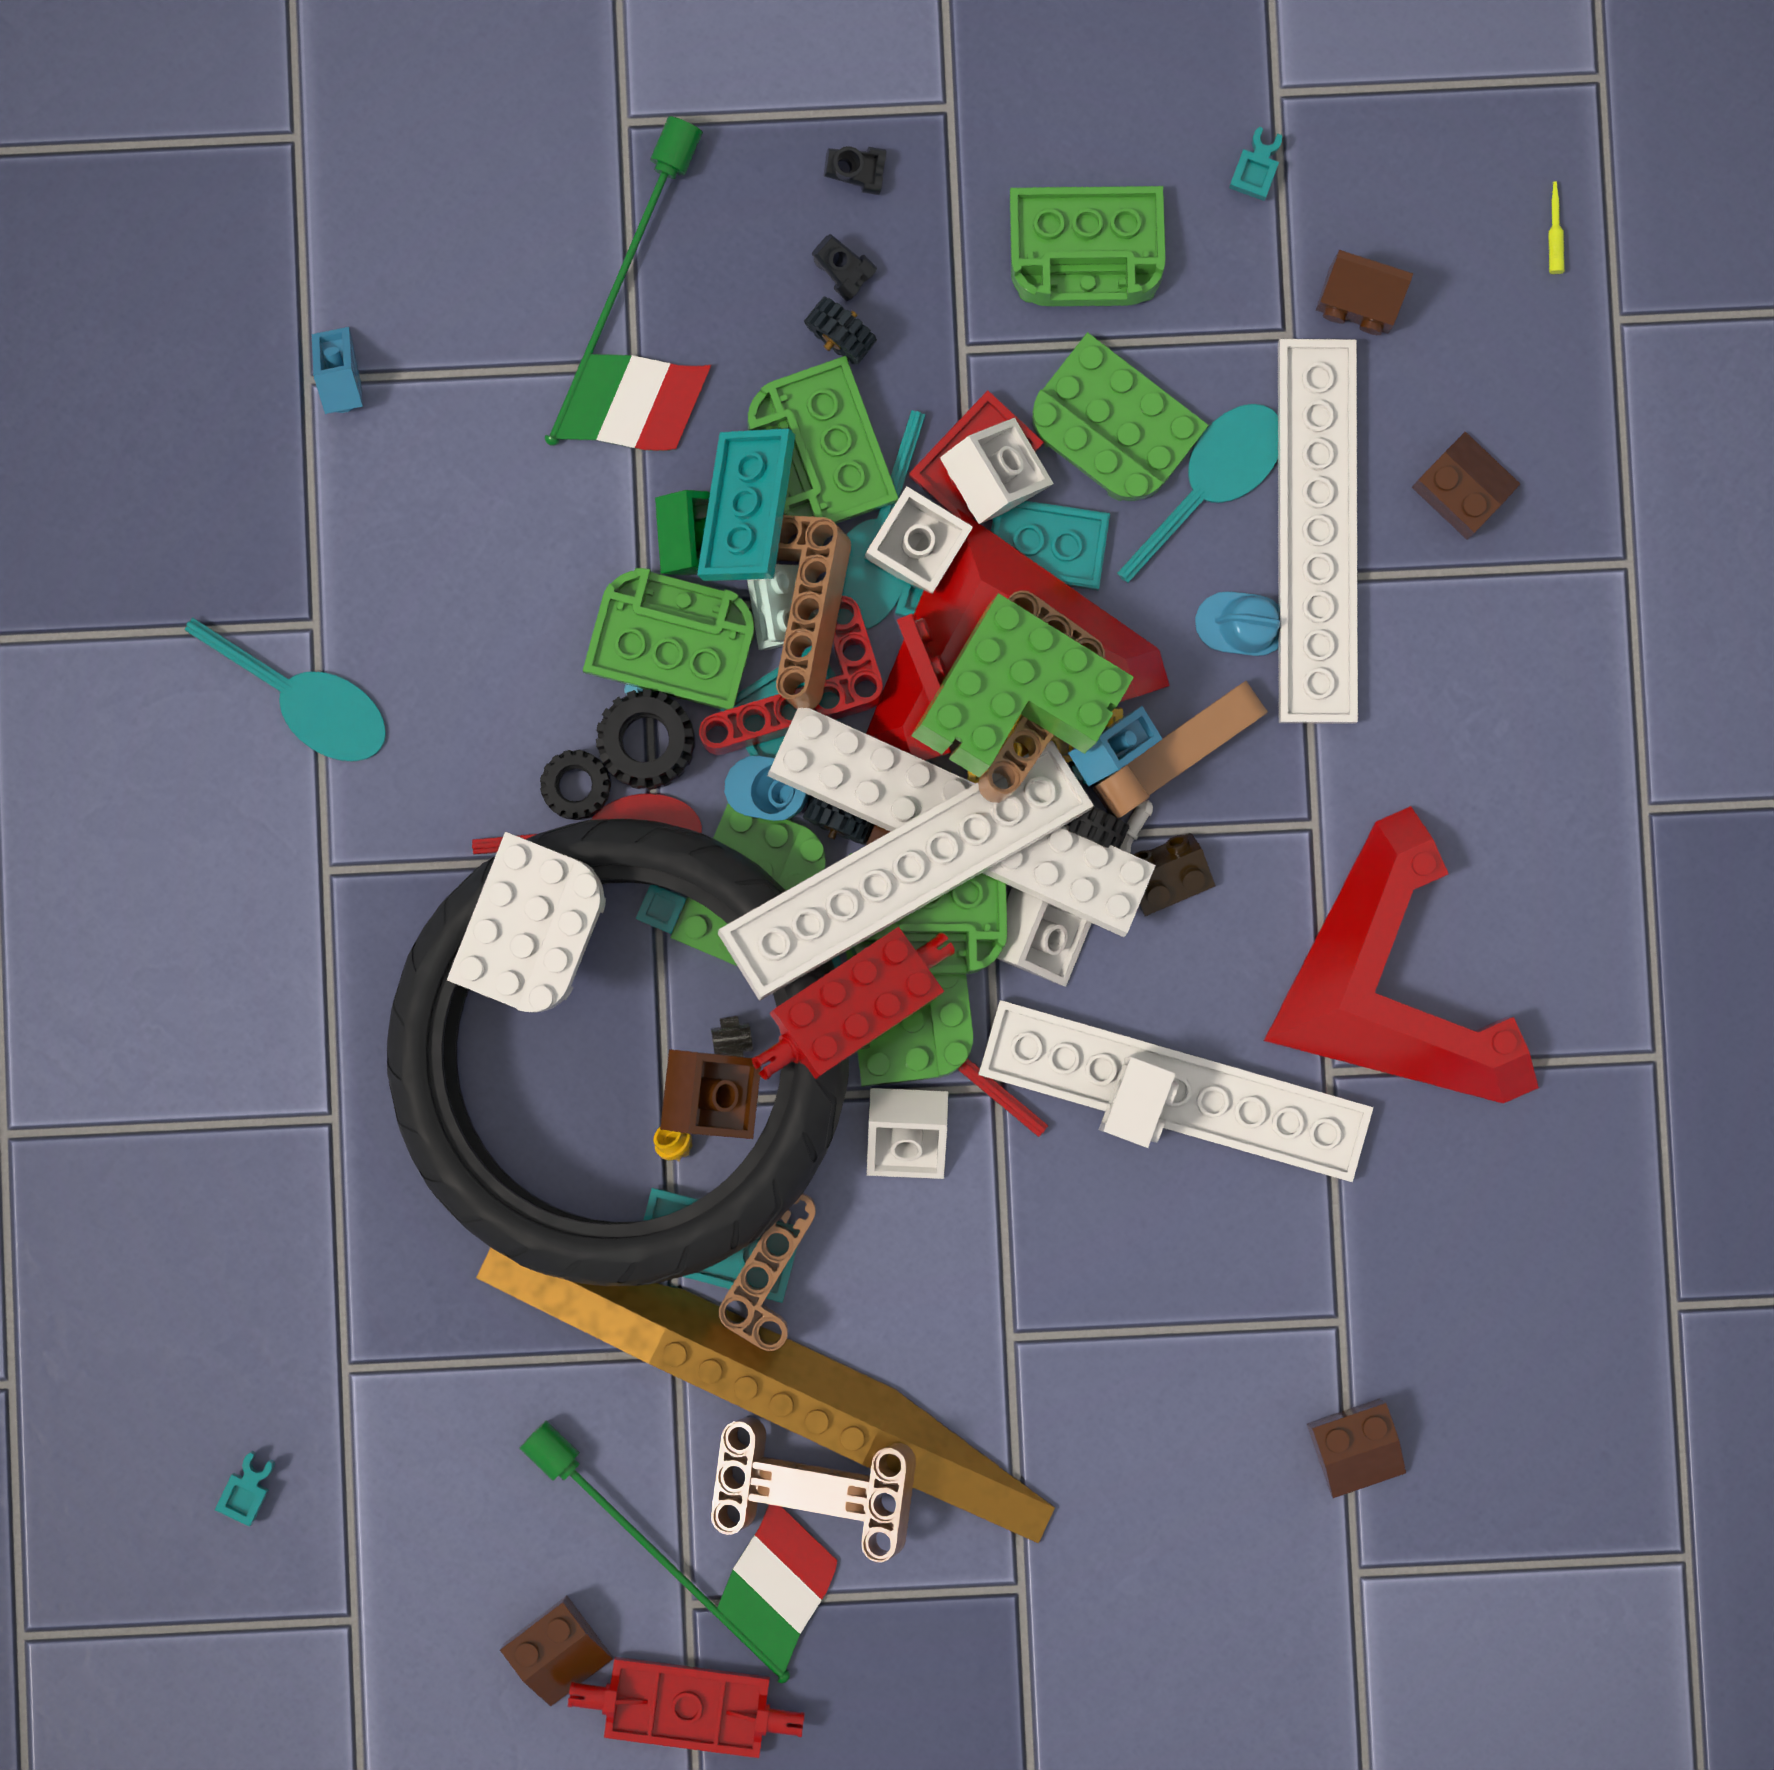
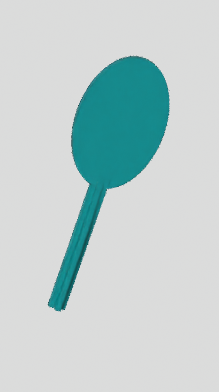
(1223, 466)
(865, 582)
(317, 706)

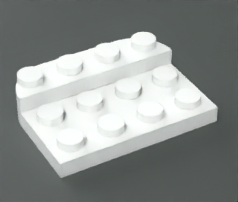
(529, 927)

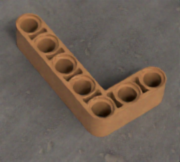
(807, 597)
(1026, 732)
(1180, 750)

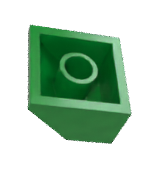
(681, 530)

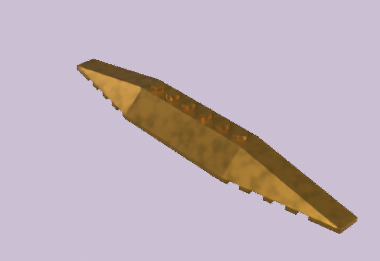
(783, 1386)

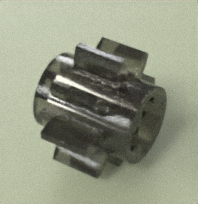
(732, 1037)

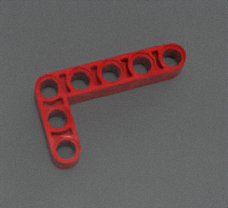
(770, 708)

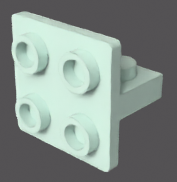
(772, 604)

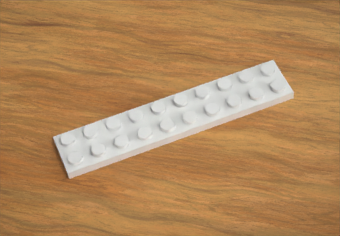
(1317, 531)
(895, 787)
(900, 874)
(1211, 1097)

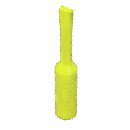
(1556, 237)

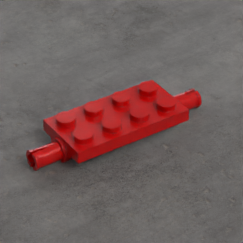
(854, 1004)
(686, 1707)

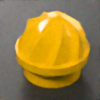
(672, 1144)

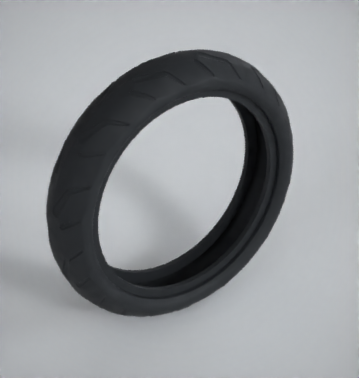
(485, 1197)

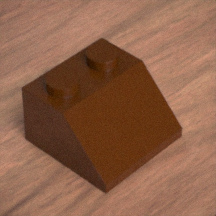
(1363, 293)
(1466, 485)
(710, 1094)
(1357, 1447)
(556, 1651)

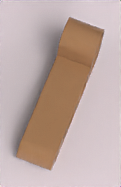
(754, 1297)

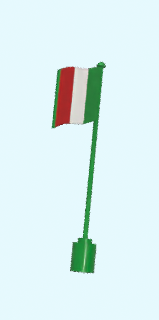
(629, 396)
(770, 1586)

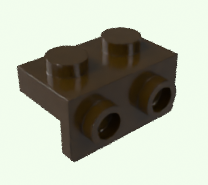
(1178, 873)

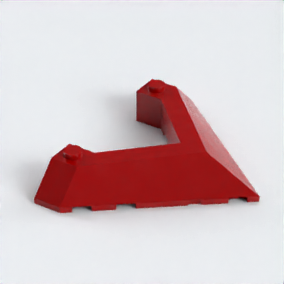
(973, 579)
(1334, 998)

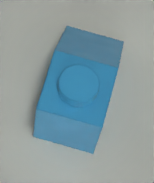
(336, 371)
(1117, 746)

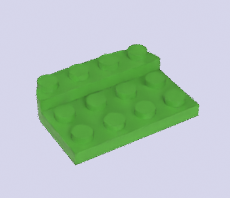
(1087, 244)
(1114, 422)
(835, 455)
(672, 638)
(781, 848)
(968, 915)
(926, 1043)

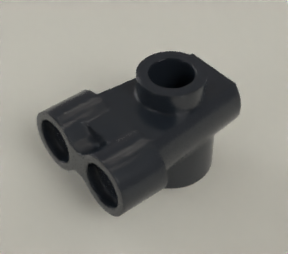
(865, 167)
(849, 270)

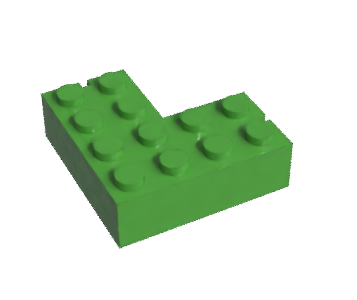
(1013, 669)

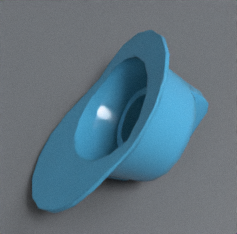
(1239, 623)
(760, 796)

